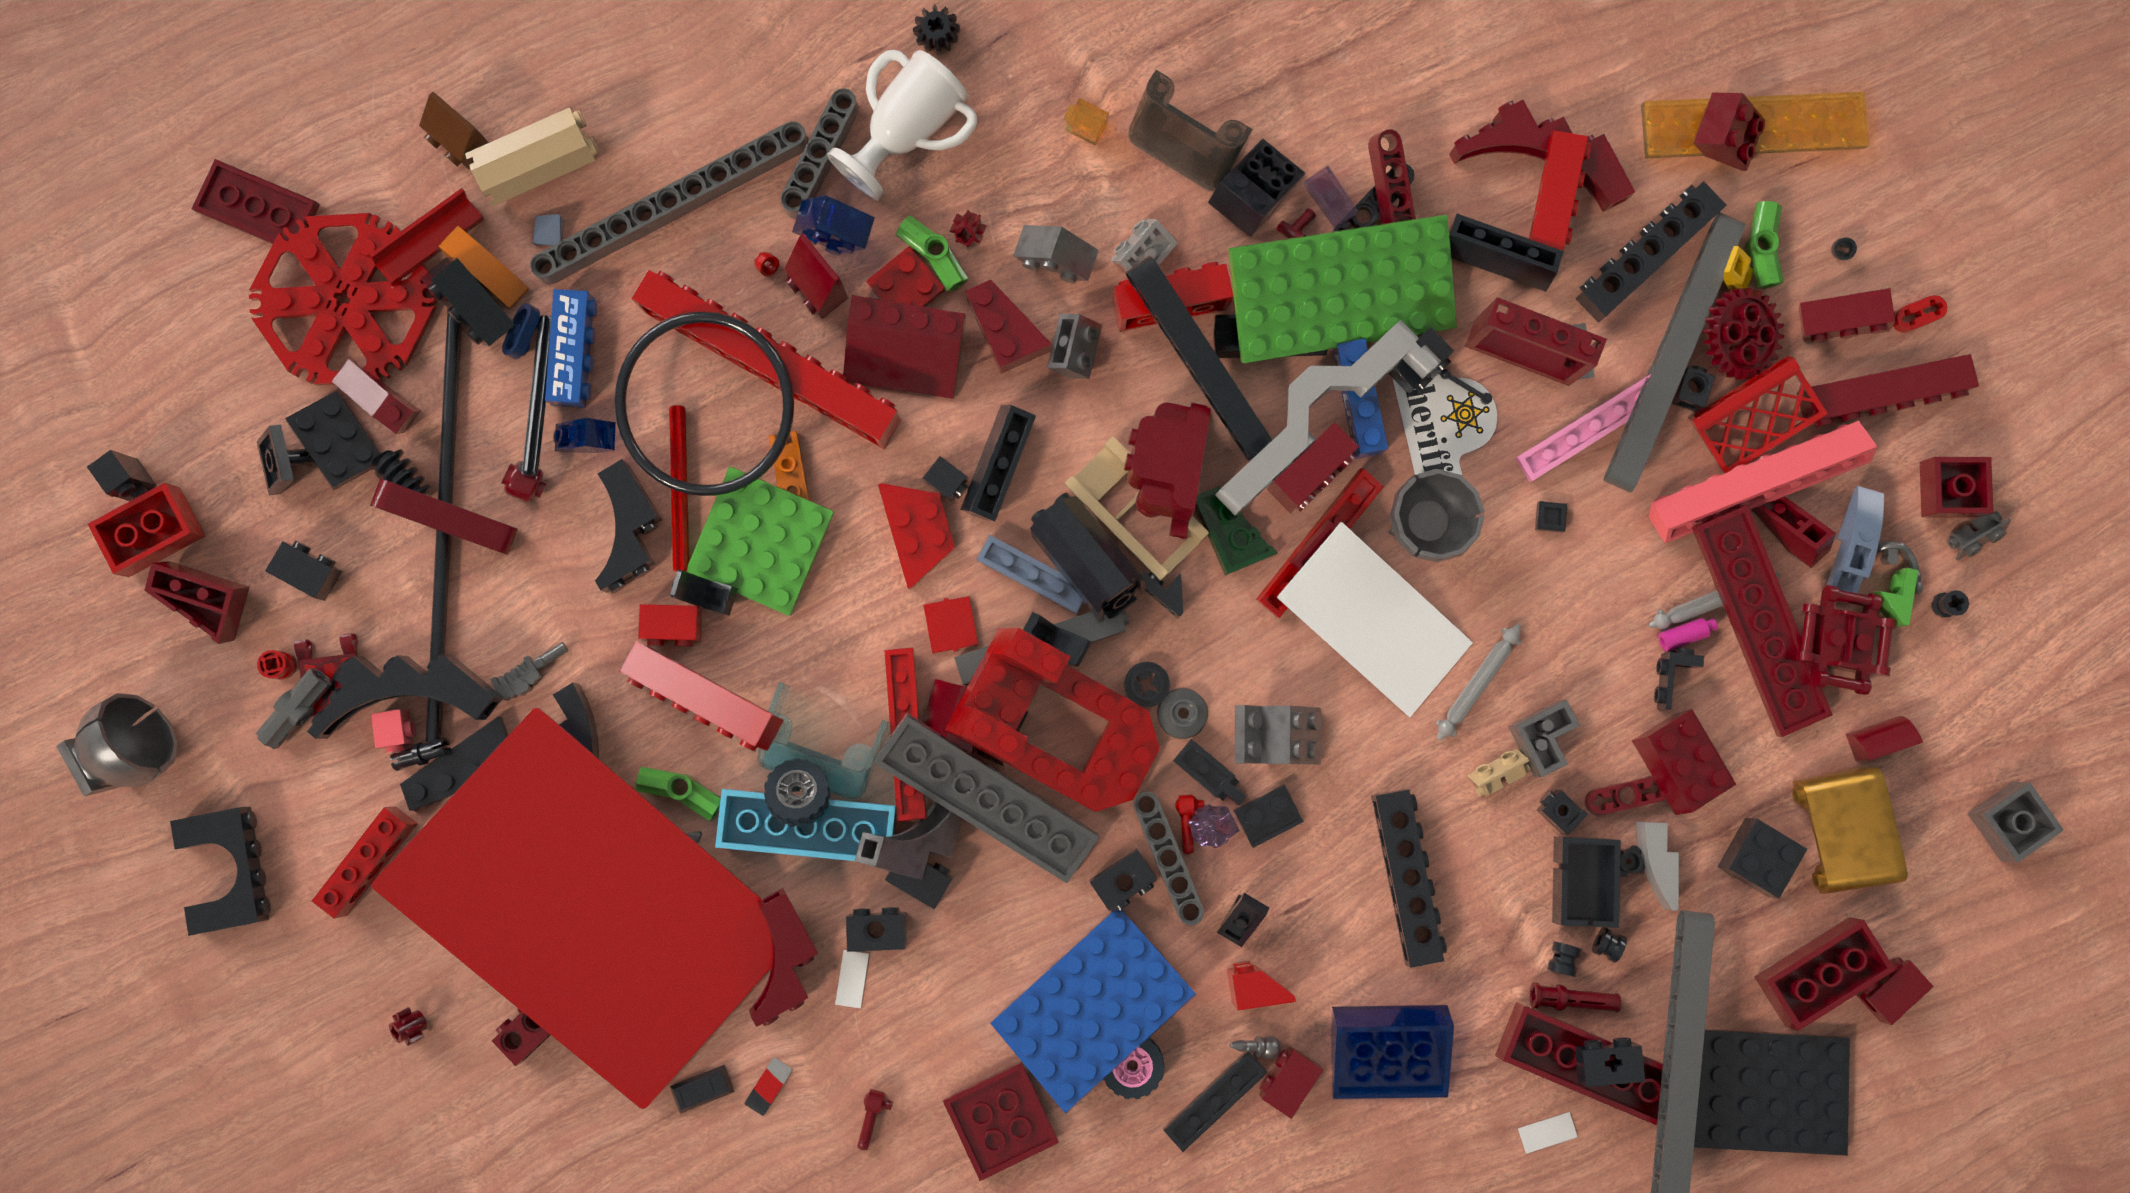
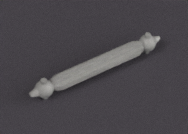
(1687, 610)
(1478, 682)

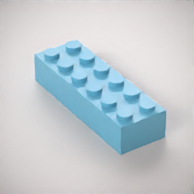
(749, 826)

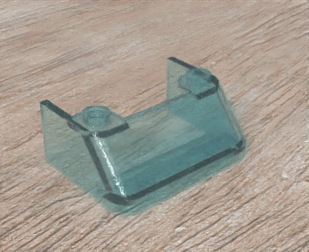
(845, 777)

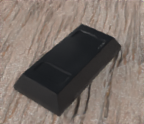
(702, 1089)

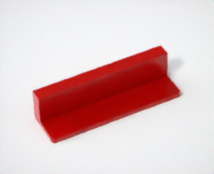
(422, 238)

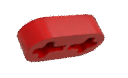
(1921, 318)

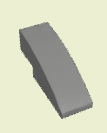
(1660, 864)

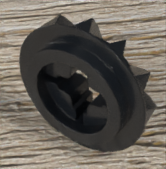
(1160, 681)

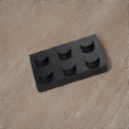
(333, 439)

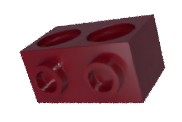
(530, 1033)

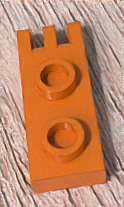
(790, 468)

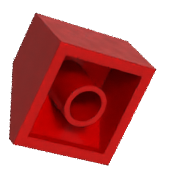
(1254, 988)

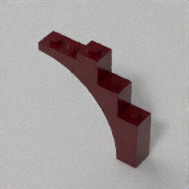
(1517, 133)

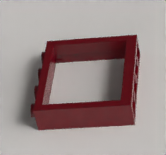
(1535, 342)

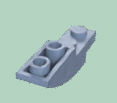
(1859, 540)

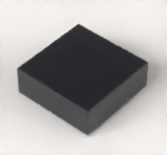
(1551, 516)

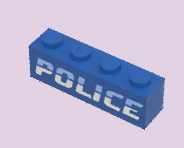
(570, 348)
(1361, 413)

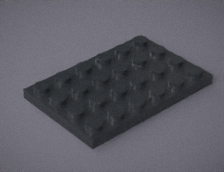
(1774, 1092)

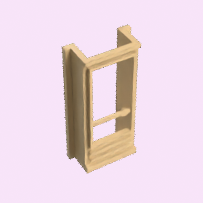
(1098, 479)

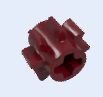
(968, 228)
(408, 1026)

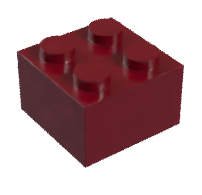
(1956, 487)

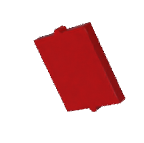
(950, 624)

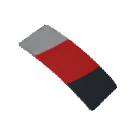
(768, 1086)

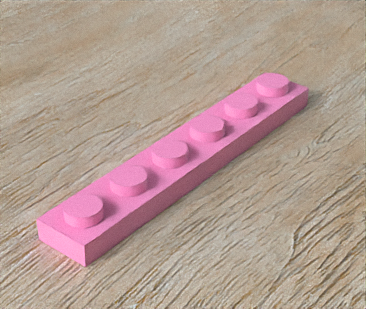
(1579, 433)

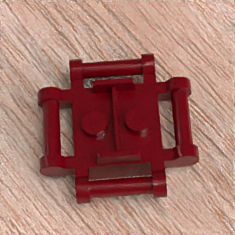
(1845, 640)

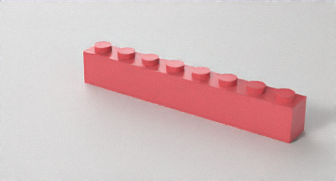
(1763, 480)

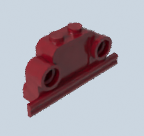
(1168, 462)

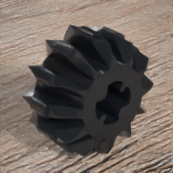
(939, 38)

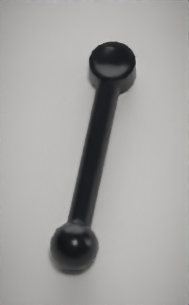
(1485, 398)

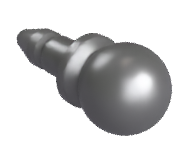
(1268, 1047)

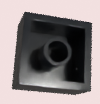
(1762, 857)

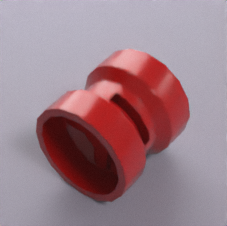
(283, 667)

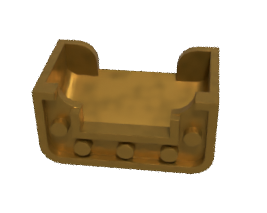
(1852, 829)

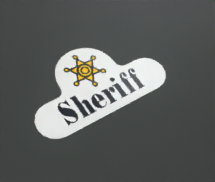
(1444, 423)

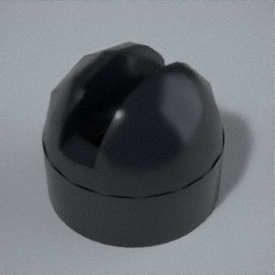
(1845, 243)

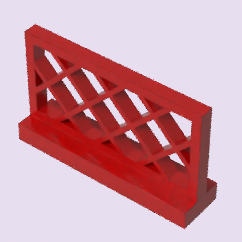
(1745, 394)

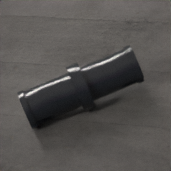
(420, 754)

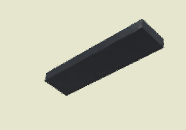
(1214, 1101)

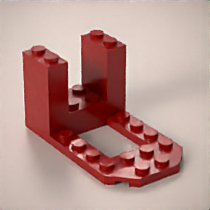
(1001, 695)

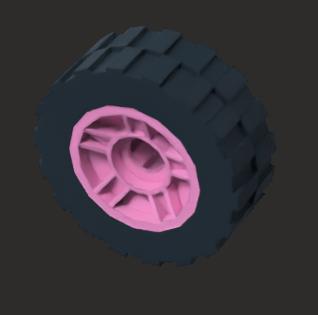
(1138, 1082)

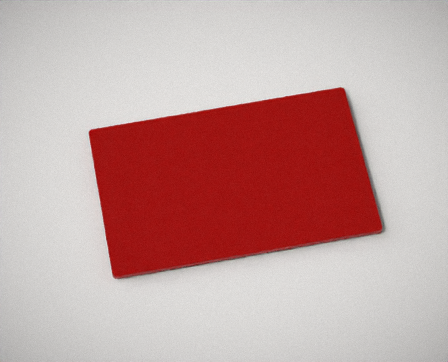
(584, 908)

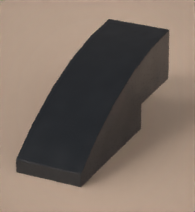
(579, 716)

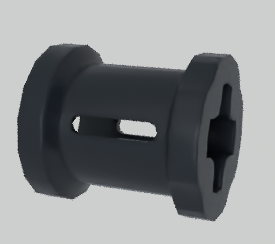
(1959, 605)

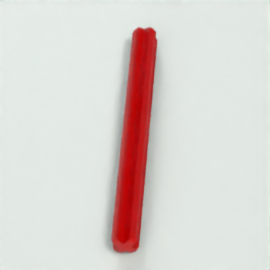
(679, 500)

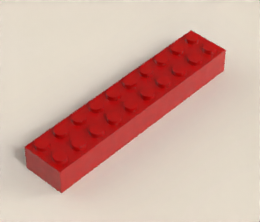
(811, 383)

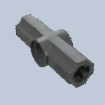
(293, 708)

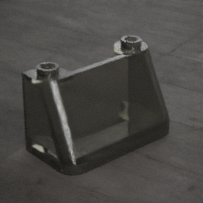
(1183, 141)

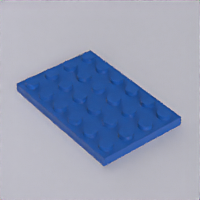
(1092, 1009)

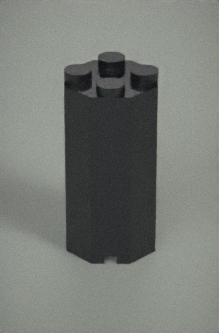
(1087, 557)

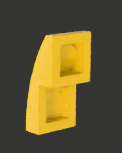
(1737, 271)

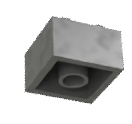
(2015, 822)

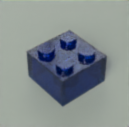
(833, 225)

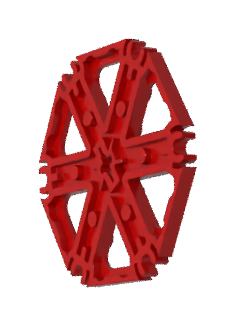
(334, 321)

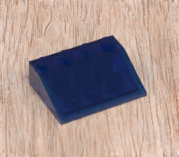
(1391, 1051)

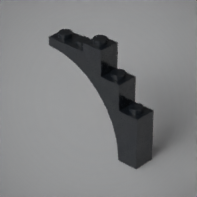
(367, 685)

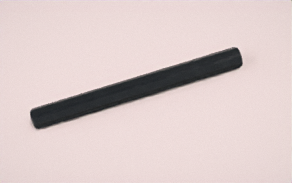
(537, 400)

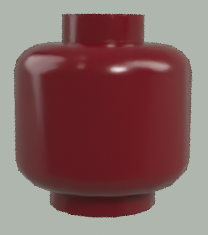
(521, 486)

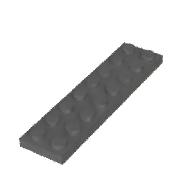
(986, 798)

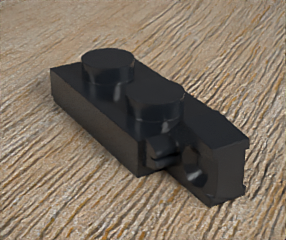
(1209, 772)

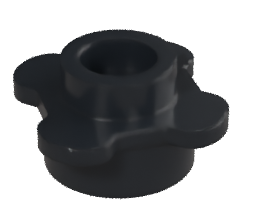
(1636, 864)

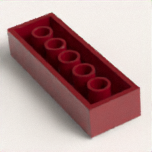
(1548, 1050)

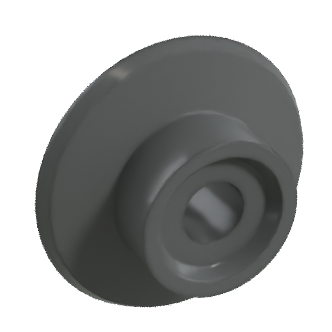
(1168, 713)

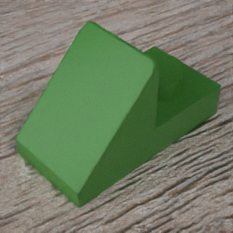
(1900, 601)

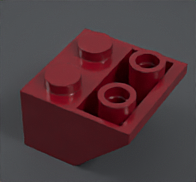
(1730, 130)

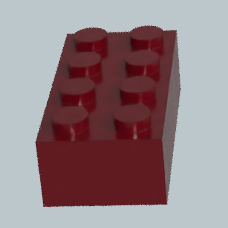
(1824, 973)

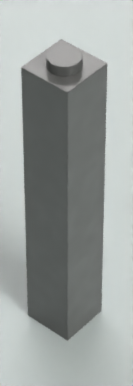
(1083, 625)

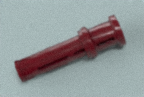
(1561, 998)

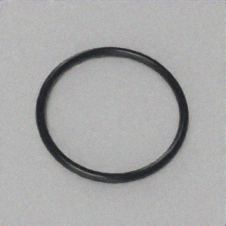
(622, 418)

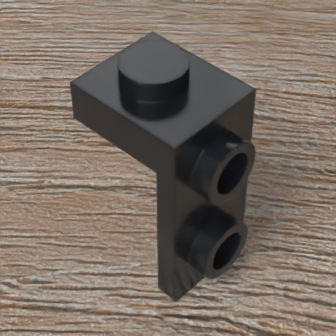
(703, 592)
(1058, 638)
(1665, 669)

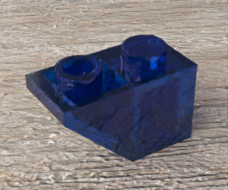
(585, 436)

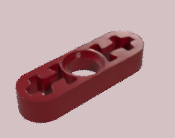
(1608, 807)

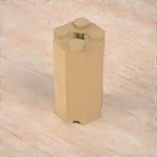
(533, 155)

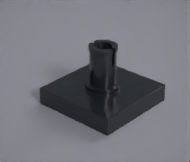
(278, 460)

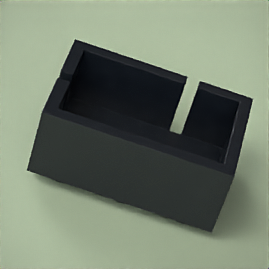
(1586, 882)

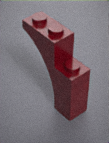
(790, 948)

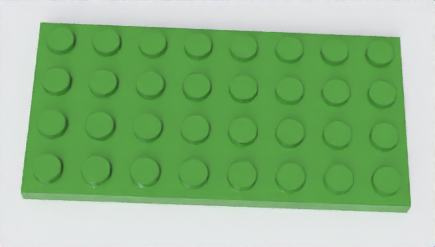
(1342, 287)

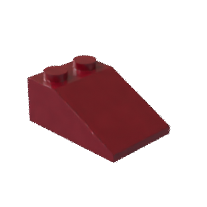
(814, 279)

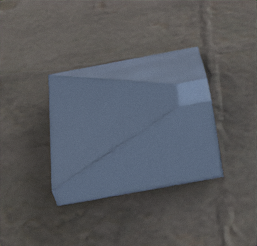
(548, 230)

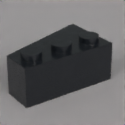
(467, 301)

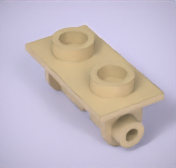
(1510, 765)

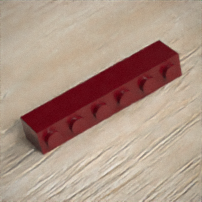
(1893, 388)

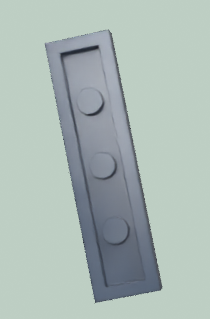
(1029, 573)

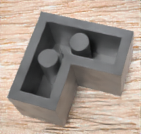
(1056, 251)
(1537, 736)

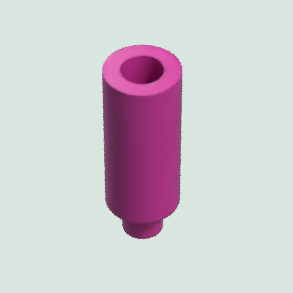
(1686, 634)

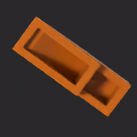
(484, 267)

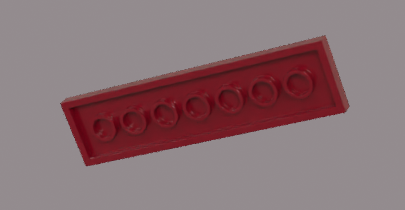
(1761, 620)

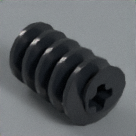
(390, 468)

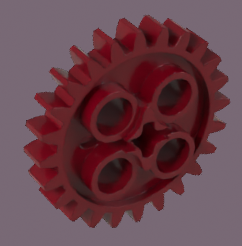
(1743, 333)

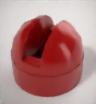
(771, 267)

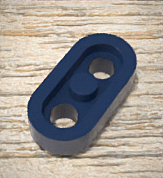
(519, 336)

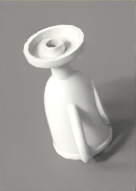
(906, 116)

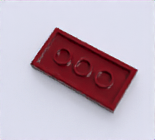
(251, 203)

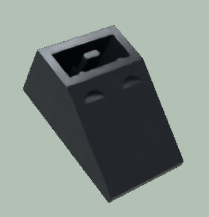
(1255, 187)

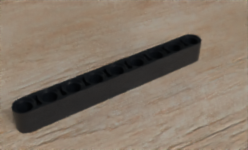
(1198, 357)

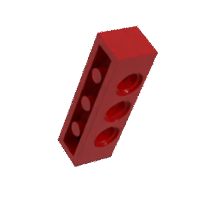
(364, 862)

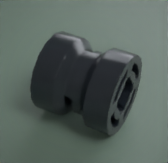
(1564, 959)

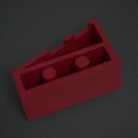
(1847, 316)

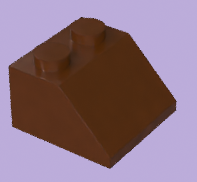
(450, 130)

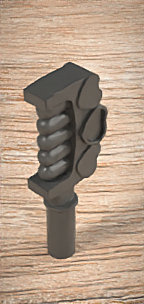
(524, 676)

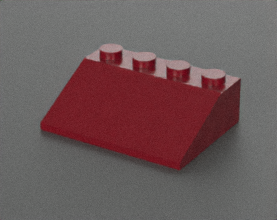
(903, 346)

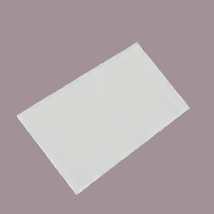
(1375, 619)

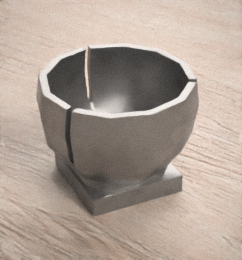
(1436, 515)
(115, 752)

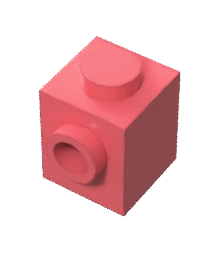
(393, 730)

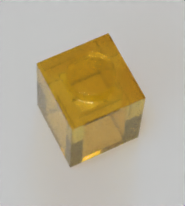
(1086, 121)

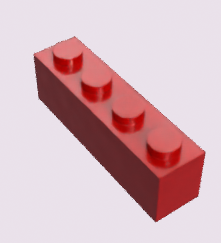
(1558, 189)

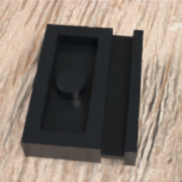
(1268, 816)

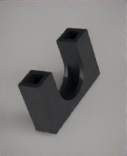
(246, 900)

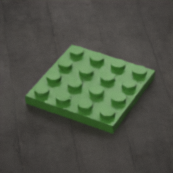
(761, 542)

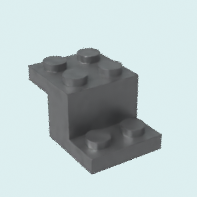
(1278, 734)

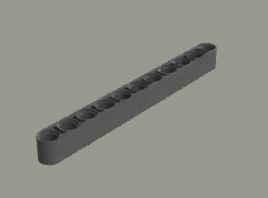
(656, 202)
(1673, 353)
(1683, 1053)

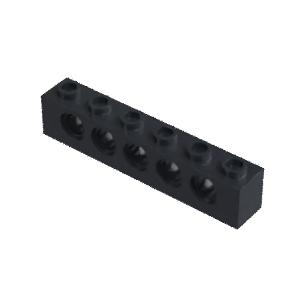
(1704, 205)
(1434, 946)

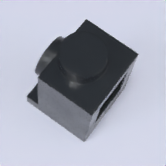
(1549, 810)

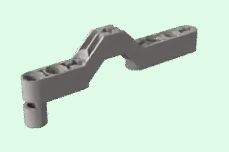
(1305, 391)

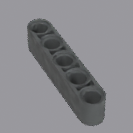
(820, 140)
(1169, 872)

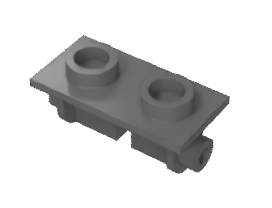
(1988, 529)

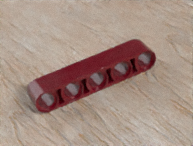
(1386, 186)
(443, 516)

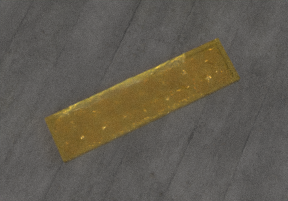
(1791, 124)

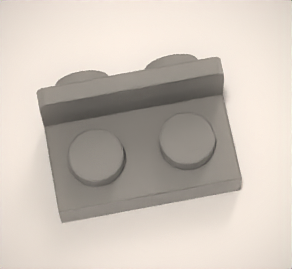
(1147, 240)

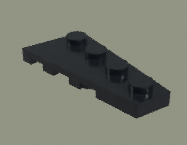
(450, 772)

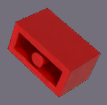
(670, 623)

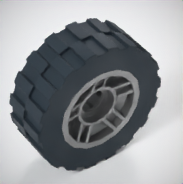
(792, 777)

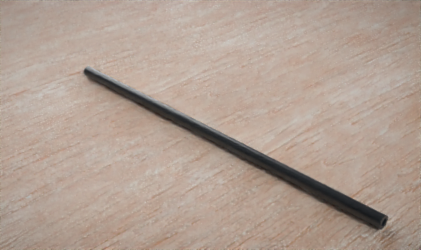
(445, 494)

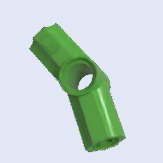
(1765, 228)
(921, 240)
(663, 784)

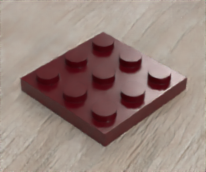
(1000, 1121)

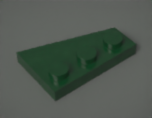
(1231, 536)

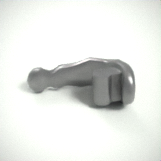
(1889, 556)

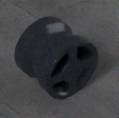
(1609, 944)

